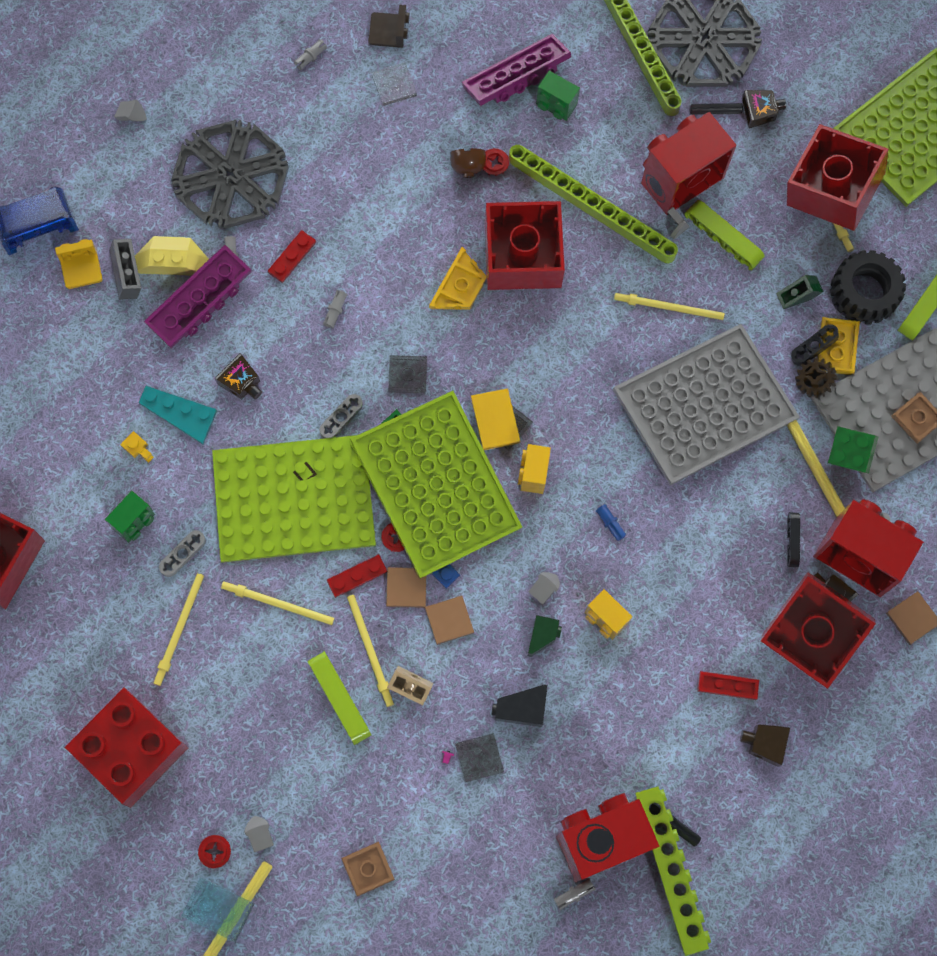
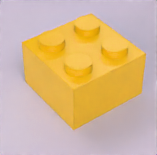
(535, 464)
(607, 615)

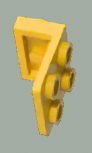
(79, 263)

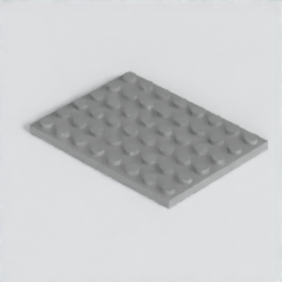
(875, 393)
(705, 404)

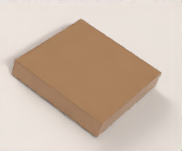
(917, 417)
(405, 588)
(913, 618)
(449, 620)
(368, 869)

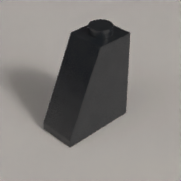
(522, 707)

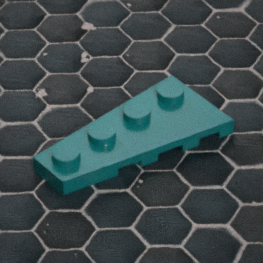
(184, 414)

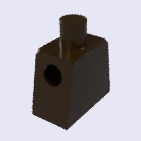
(767, 742)

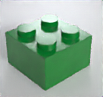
(557, 96)
(853, 449)
(130, 517)

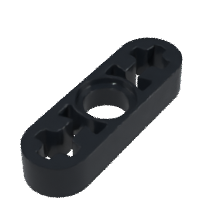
(814, 352)
(793, 534)

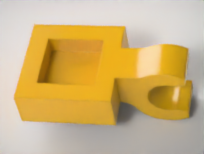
(136, 446)

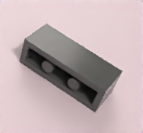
(125, 269)

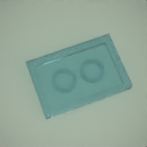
(218, 909)

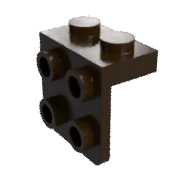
(389, 28)

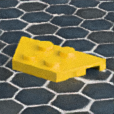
(460, 284)

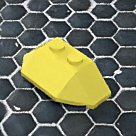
(170, 256)

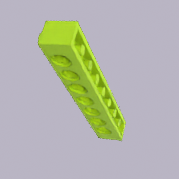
(689, 943)

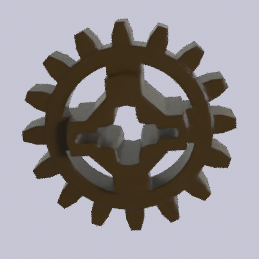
(813, 375)

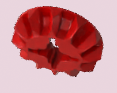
(503, 161)
(388, 541)
(209, 843)

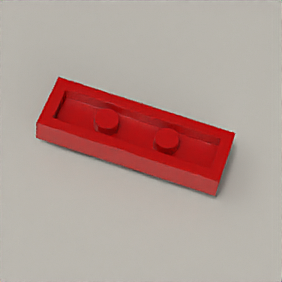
(291, 256)
(357, 576)
(728, 685)

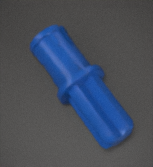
(611, 522)

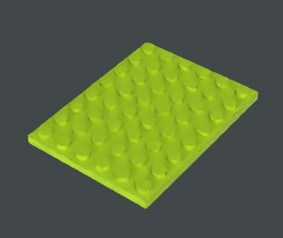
(905, 123)
(436, 484)
(275, 514)

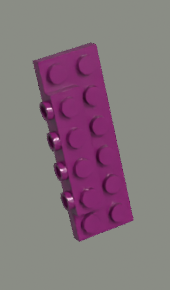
(517, 71)
(199, 297)

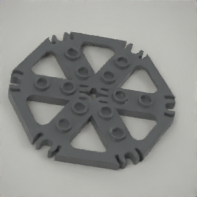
(715, 43)
(234, 162)

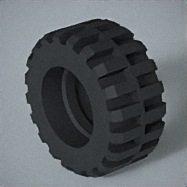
(879, 268)

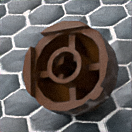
(468, 162)

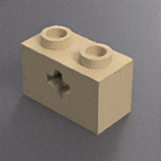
(410, 685)

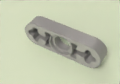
(327, 423)
(167, 560)

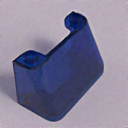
(34, 218)

